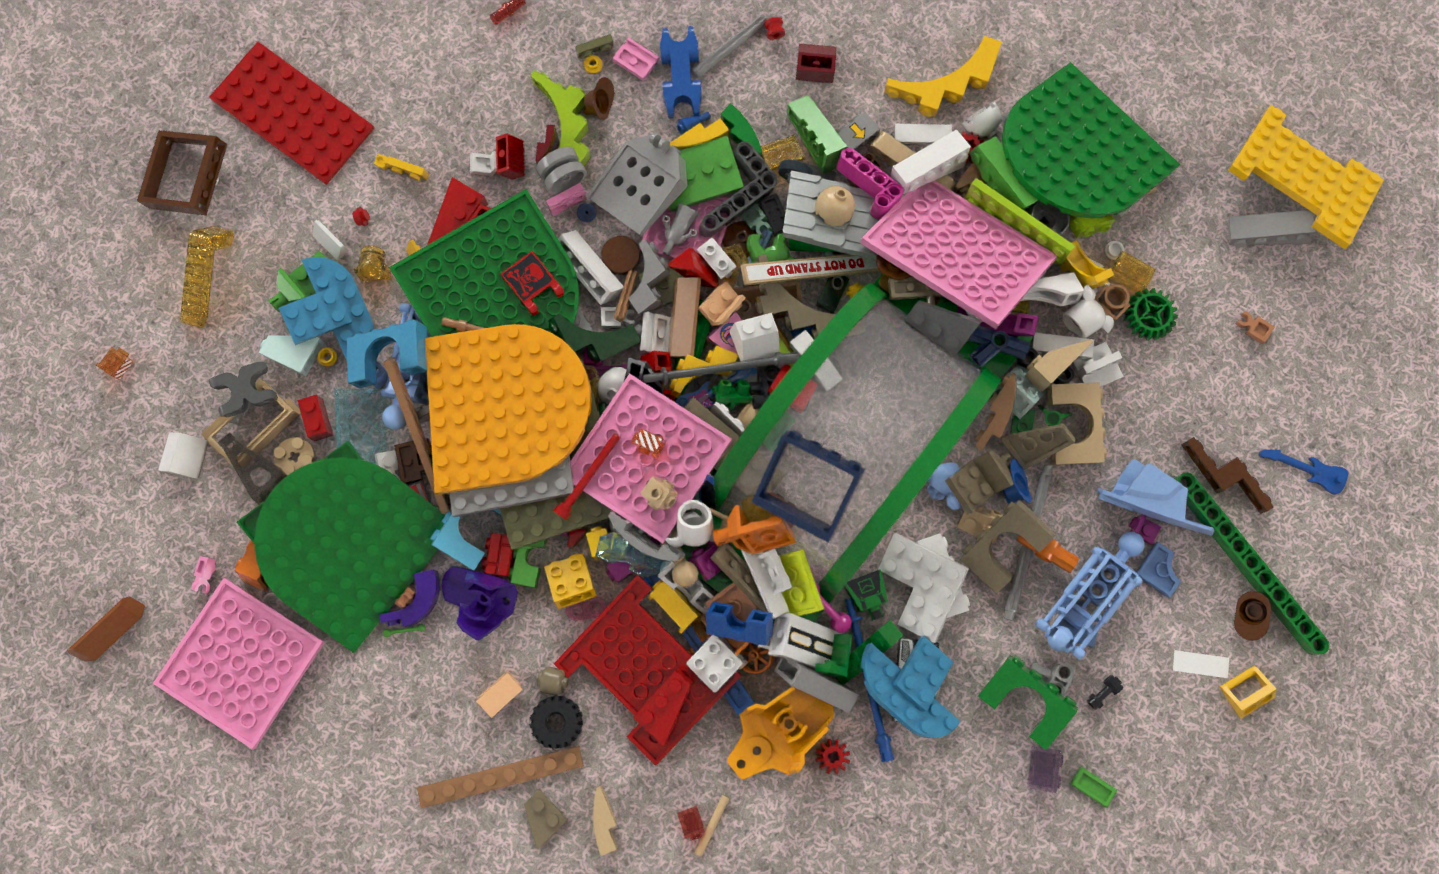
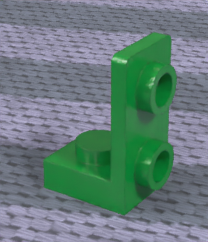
(840, 657)

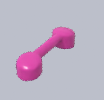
(839, 621)

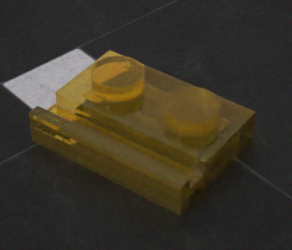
(780, 150)
(1132, 272)

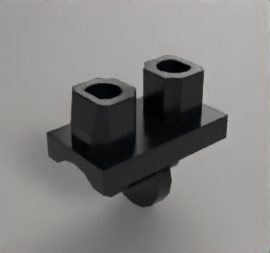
(759, 388)

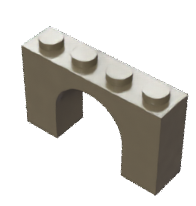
(1018, 520)

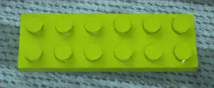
(1018, 219)

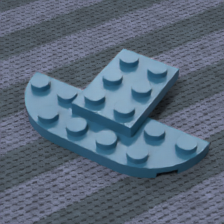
(333, 308)
(911, 690)

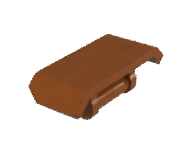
(107, 630)

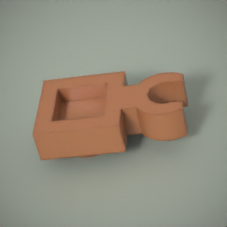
(1257, 328)
(406, 598)

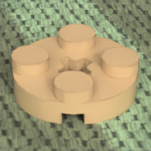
(290, 446)

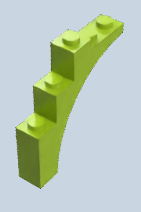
(567, 104)

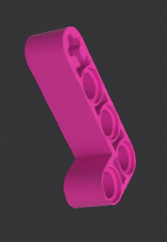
(872, 180)

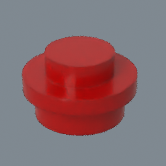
(361, 216)

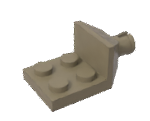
(980, 479)

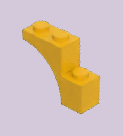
(1085, 269)
(714, 357)

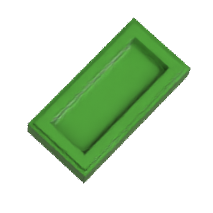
(1093, 787)

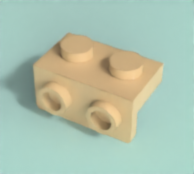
(978, 521)

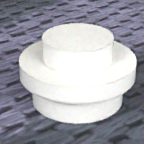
(1113, 249)

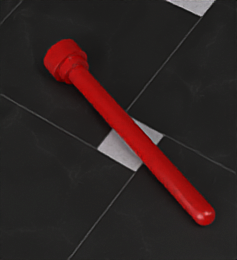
(564, 509)

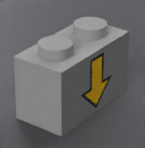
(859, 132)

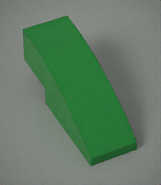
(740, 127)

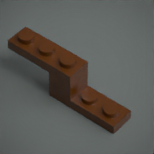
(1228, 475)

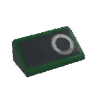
(832, 293)

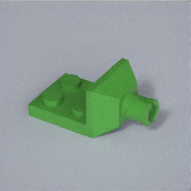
(293, 286)

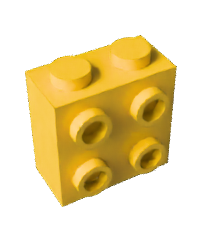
(570, 581)

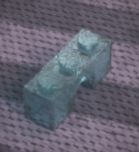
(615, 548)

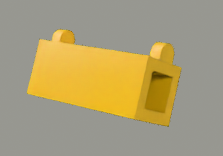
(675, 605)

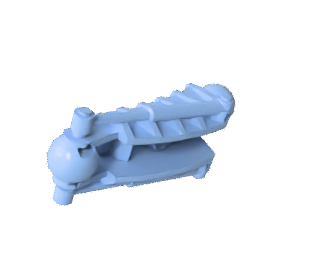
(416, 386)
(1060, 637)

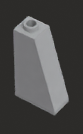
(816, 684)

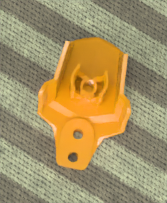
(782, 731)

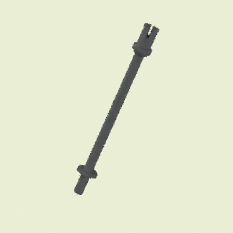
(778, 360)

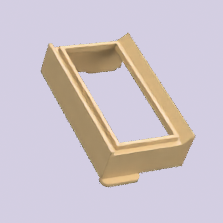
(289, 413)

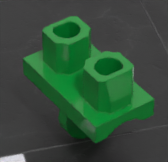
(731, 395)

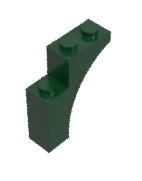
(599, 344)

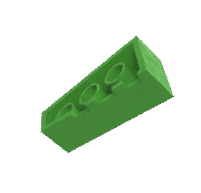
(998, 173)

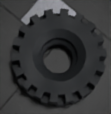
(572, 722)

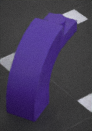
(424, 602)

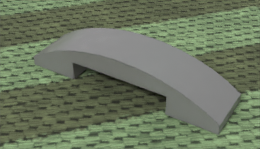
(643, 544)

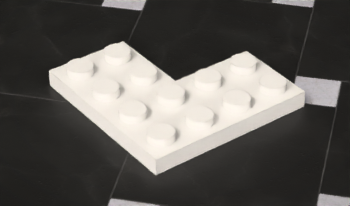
(933, 580)

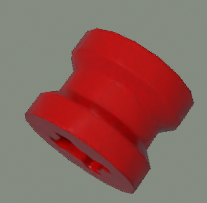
(774, 28)

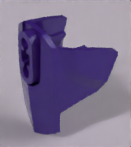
(479, 600)

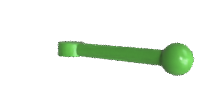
(387, 632)

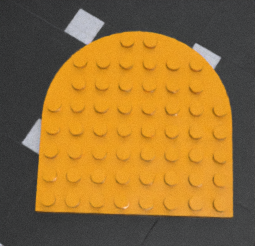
(502, 405)

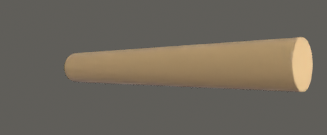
(711, 825)

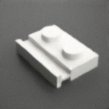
(655, 332)

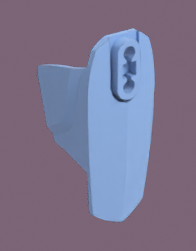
(1153, 495)

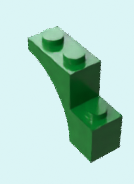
(882, 639)

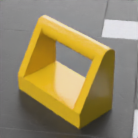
(1255, 700)

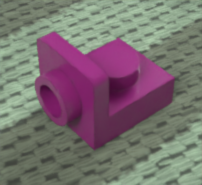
(1145, 528)

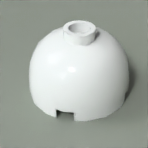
(984, 121)
(610, 383)

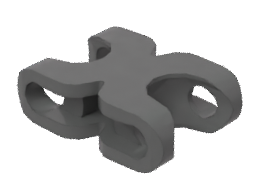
(243, 389)

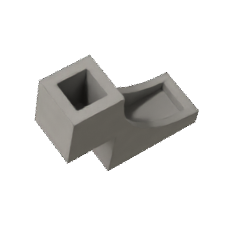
(655, 270)

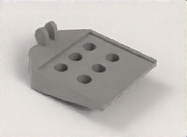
(651, 156)

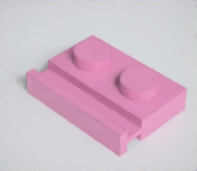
(635, 59)
(566, 199)

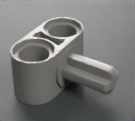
(1054, 677)

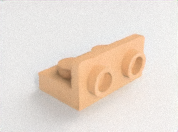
(721, 304)

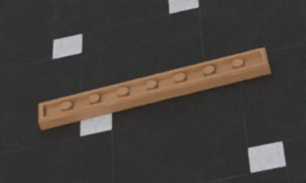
(414, 427)

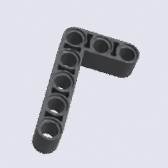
(743, 196)

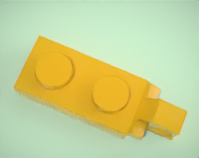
(399, 166)

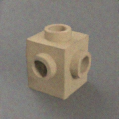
(659, 493)

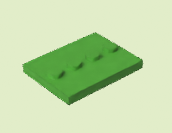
(709, 172)

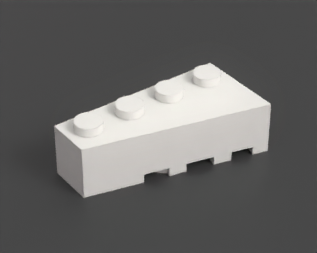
(932, 162)

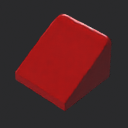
(575, 537)

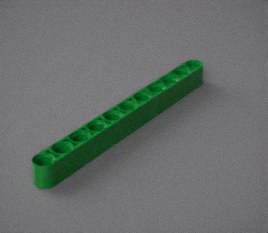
(1258, 568)

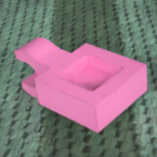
(204, 570)

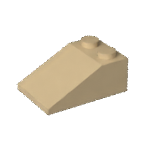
(1047, 368)

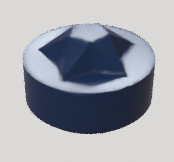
(586, 212)

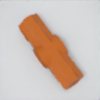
(1053, 553)

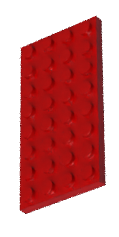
(292, 112)

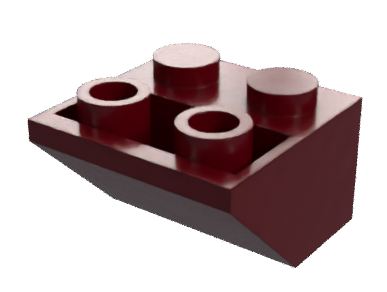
(816, 63)

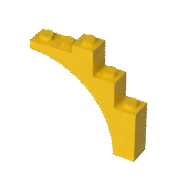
(951, 87)

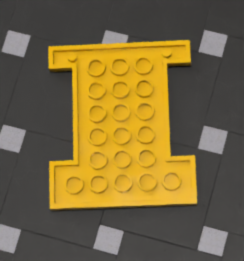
(1308, 176)

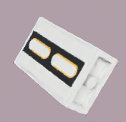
(801, 640)

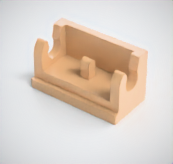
(499, 694)

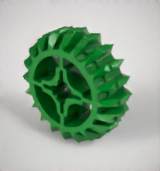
(1144, 300)

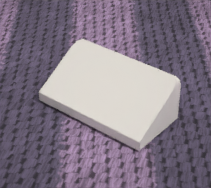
(328, 240)

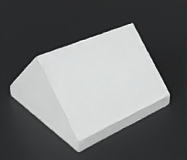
(183, 455)

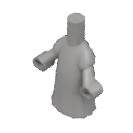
(677, 231)

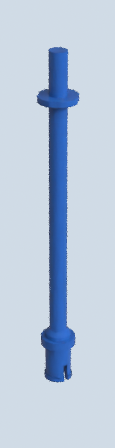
(882, 738)

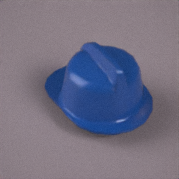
(1019, 489)

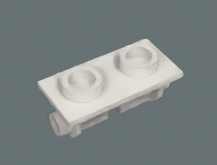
(717, 258)

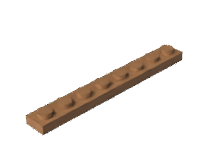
(500, 777)

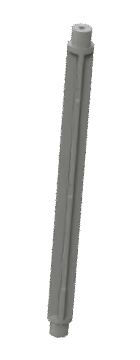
(1025, 553)

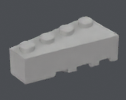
(1271, 228)

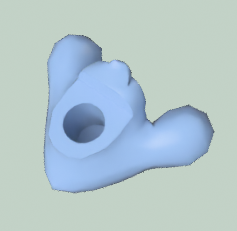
(938, 487)

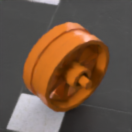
(754, 655)

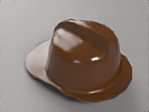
(599, 100)
(1252, 616)

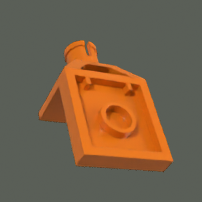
(754, 536)

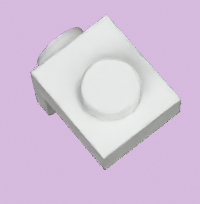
(483, 163)

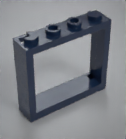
(792, 514)

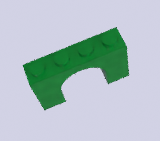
(1058, 708)

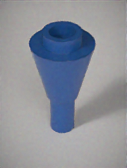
(687, 123)

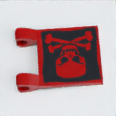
(529, 279)

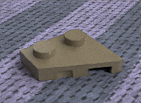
(543, 817)

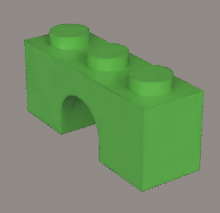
(522, 572)

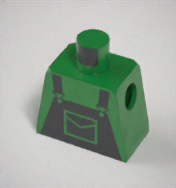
(868, 593)

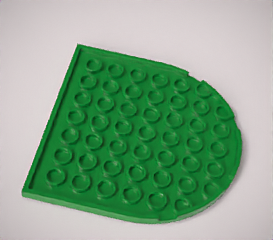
(1081, 148)
(463, 271)
(343, 543)

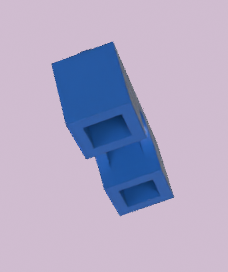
(723, 623)

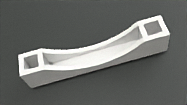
(1058, 290)

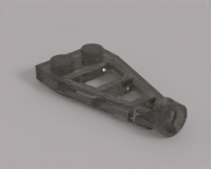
(257, 493)

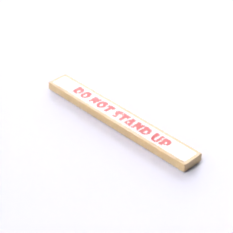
(806, 269)

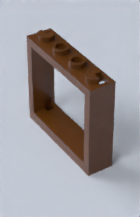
(205, 179)

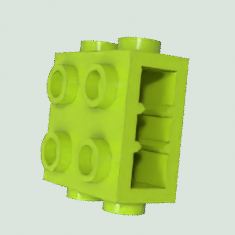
(1089, 226)

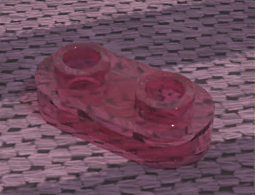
(586, 609)

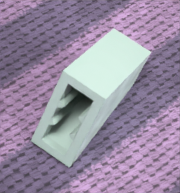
(295, 357)

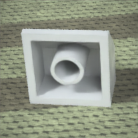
(755, 337)

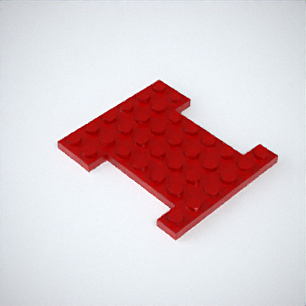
(633, 659)

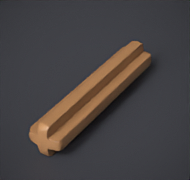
(627, 291)

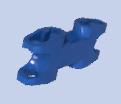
(680, 56)

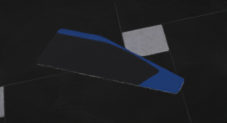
(707, 492)

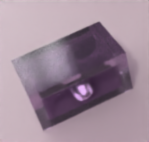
(1045, 769)

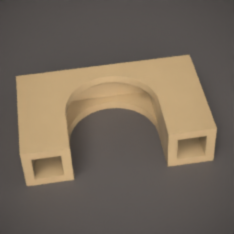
(1088, 399)

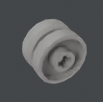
(561, 170)

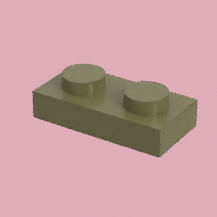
(587, 49)

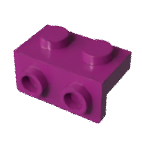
(703, 560)

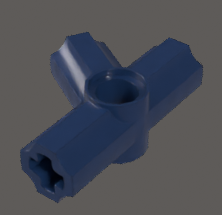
(988, 349)

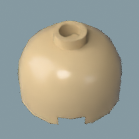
(835, 205)

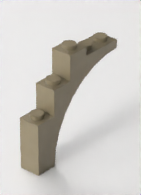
(798, 315)

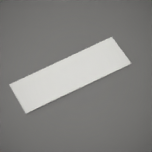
(1201, 664)

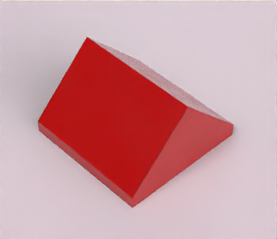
(693, 265)

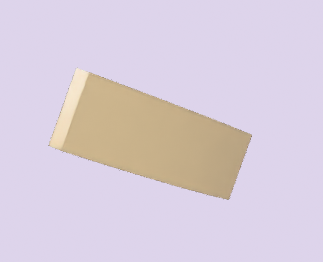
(603, 822)

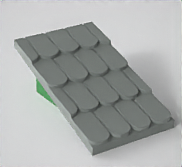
(810, 233)

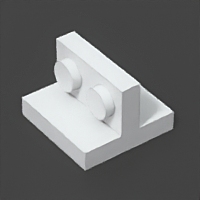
(1100, 368)

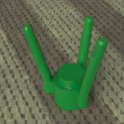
(1053, 417)

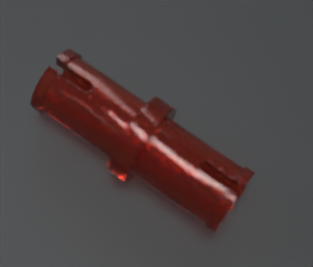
(506, 10)

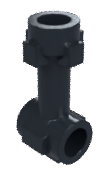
(1112, 684)

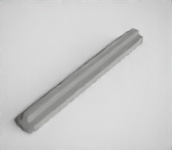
(729, 46)

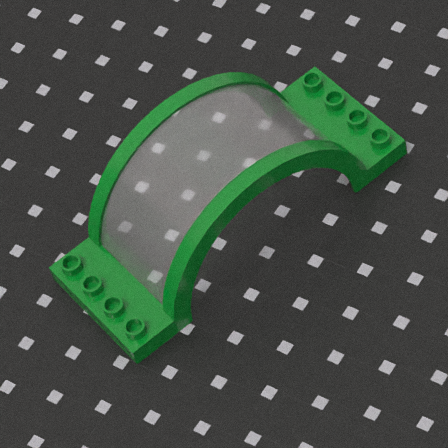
(877, 399)

